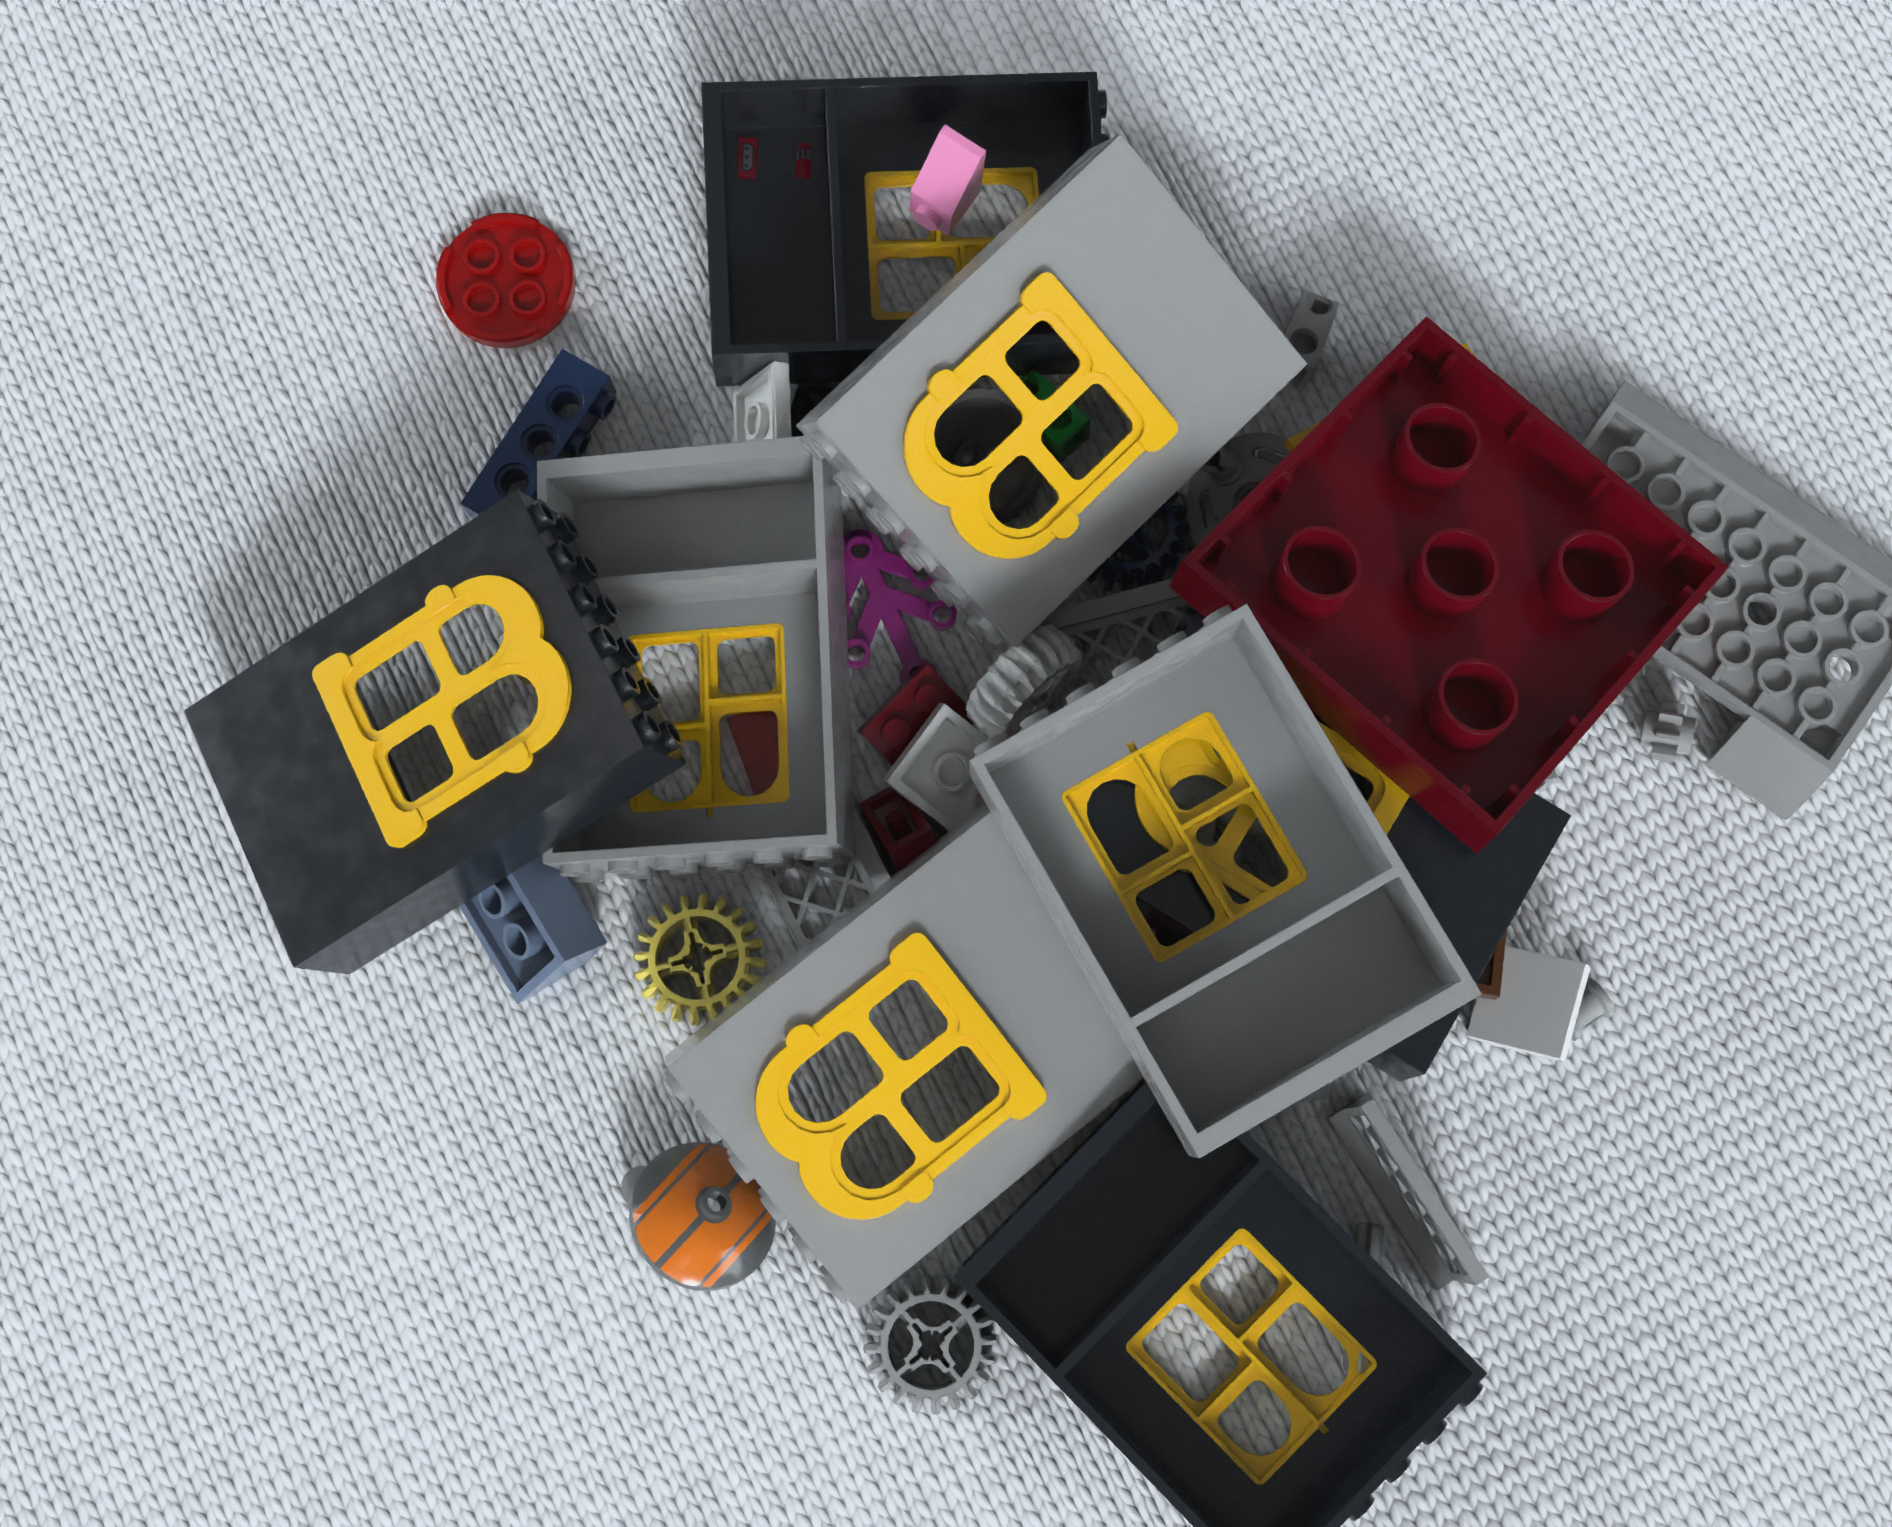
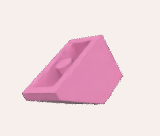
(947, 182)

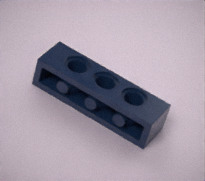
(565, 383)

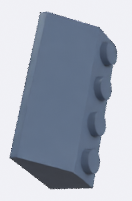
(533, 928)

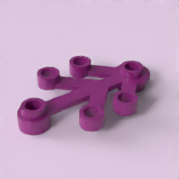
(886, 603)

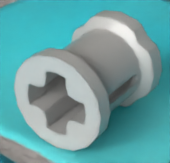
(1594, 1005)

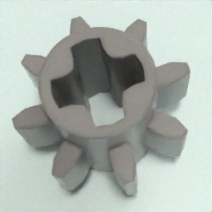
(1668, 731)

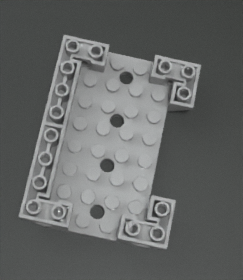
(1814, 577)

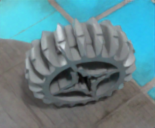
(897, 1372)

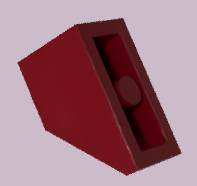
(897, 826)

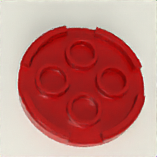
(506, 280)

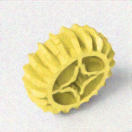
(676, 964)

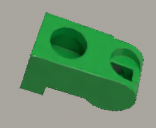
(1067, 430)

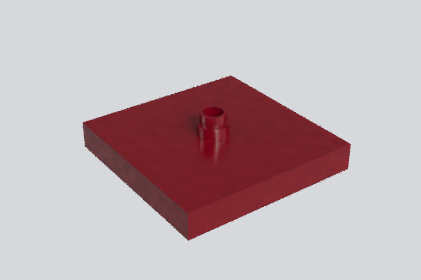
(1452, 580)

